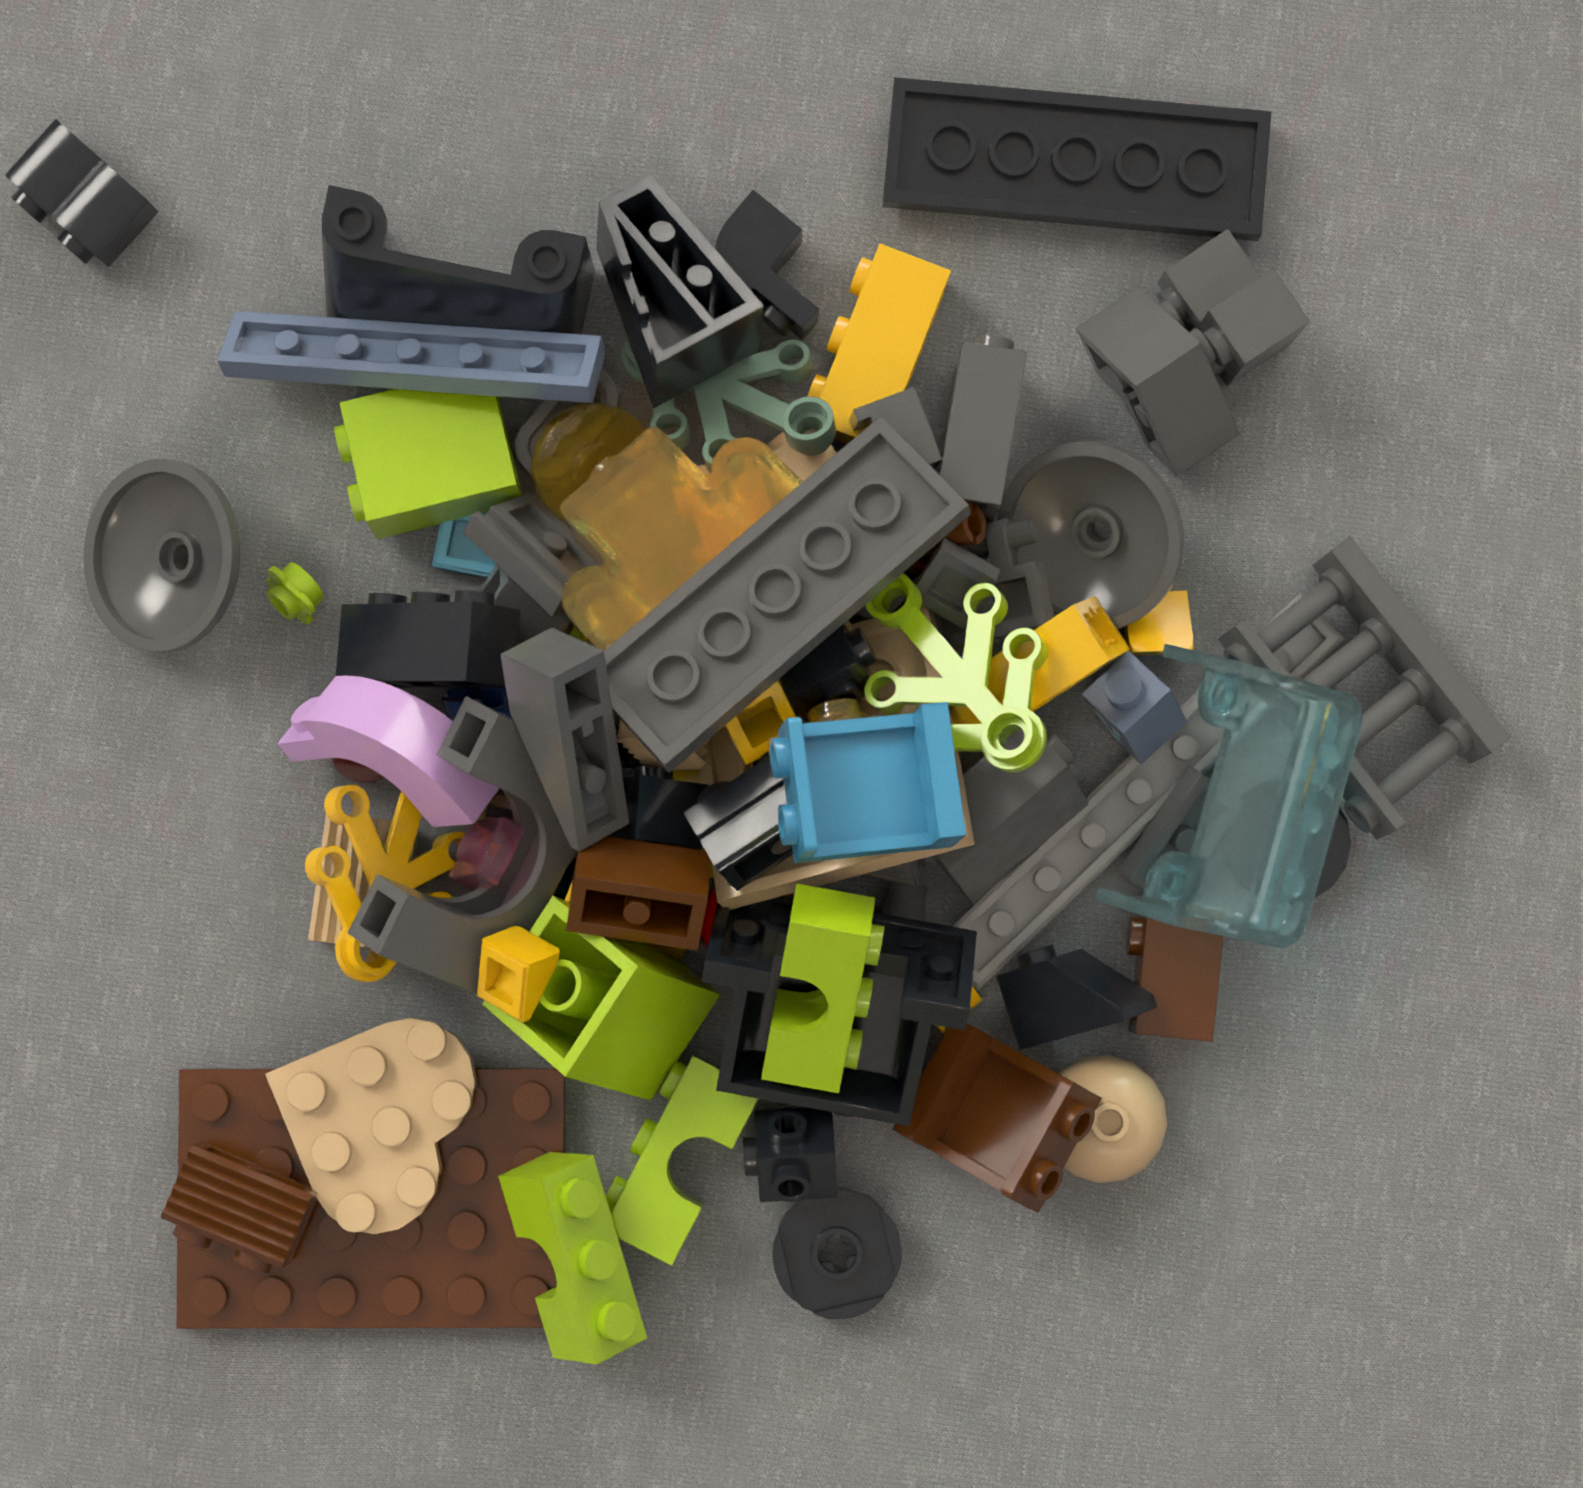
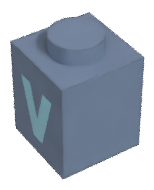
(1134, 707)

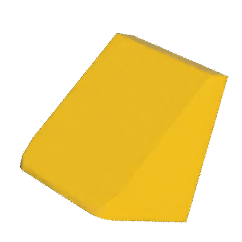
(1163, 625)
(515, 970)

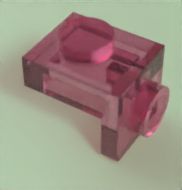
(486, 852)

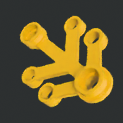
(374, 859)

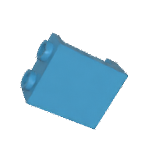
(868, 785)

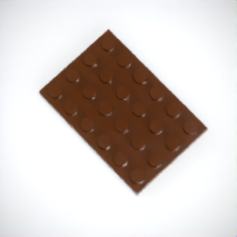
(438, 1271)

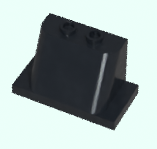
(918, 983)

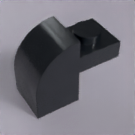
(756, 246)

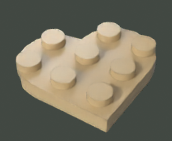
(373, 1119)

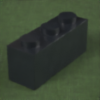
(427, 640)

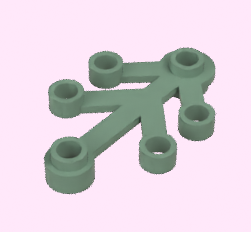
(730, 390)

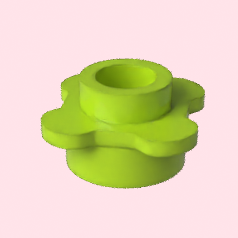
(293, 592)

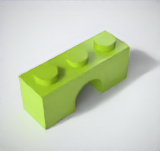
(828, 946)
(650, 1206)
(566, 1212)

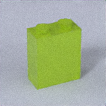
(425, 458)

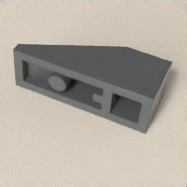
(568, 727)

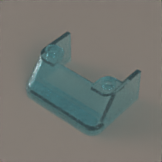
(1264, 808)

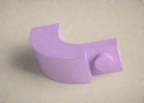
(395, 738)

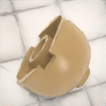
(1126, 1122)

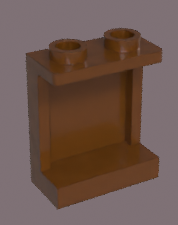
(999, 1115)

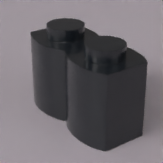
(79, 193)

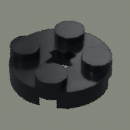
(816, 1283)

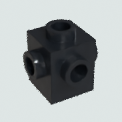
(792, 1154)

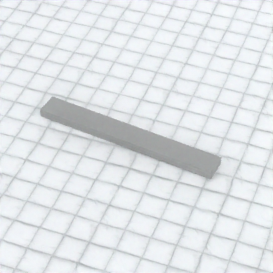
(1114, 818)

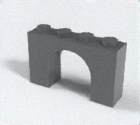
(447, 933)

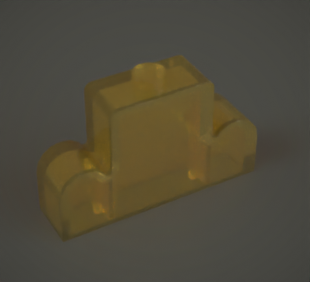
(658, 523)

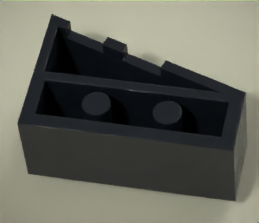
(673, 292)

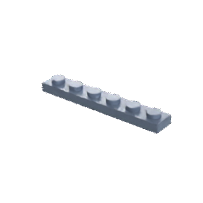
(413, 356)

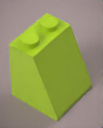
(612, 1008)

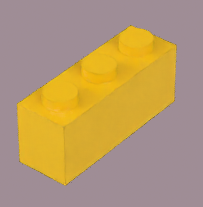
(883, 336)

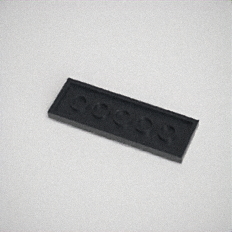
(1076, 159)

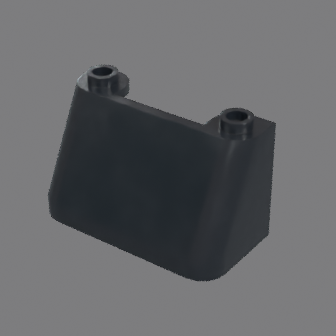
(368, 282)

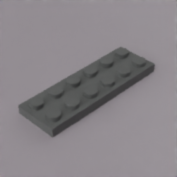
(778, 592)

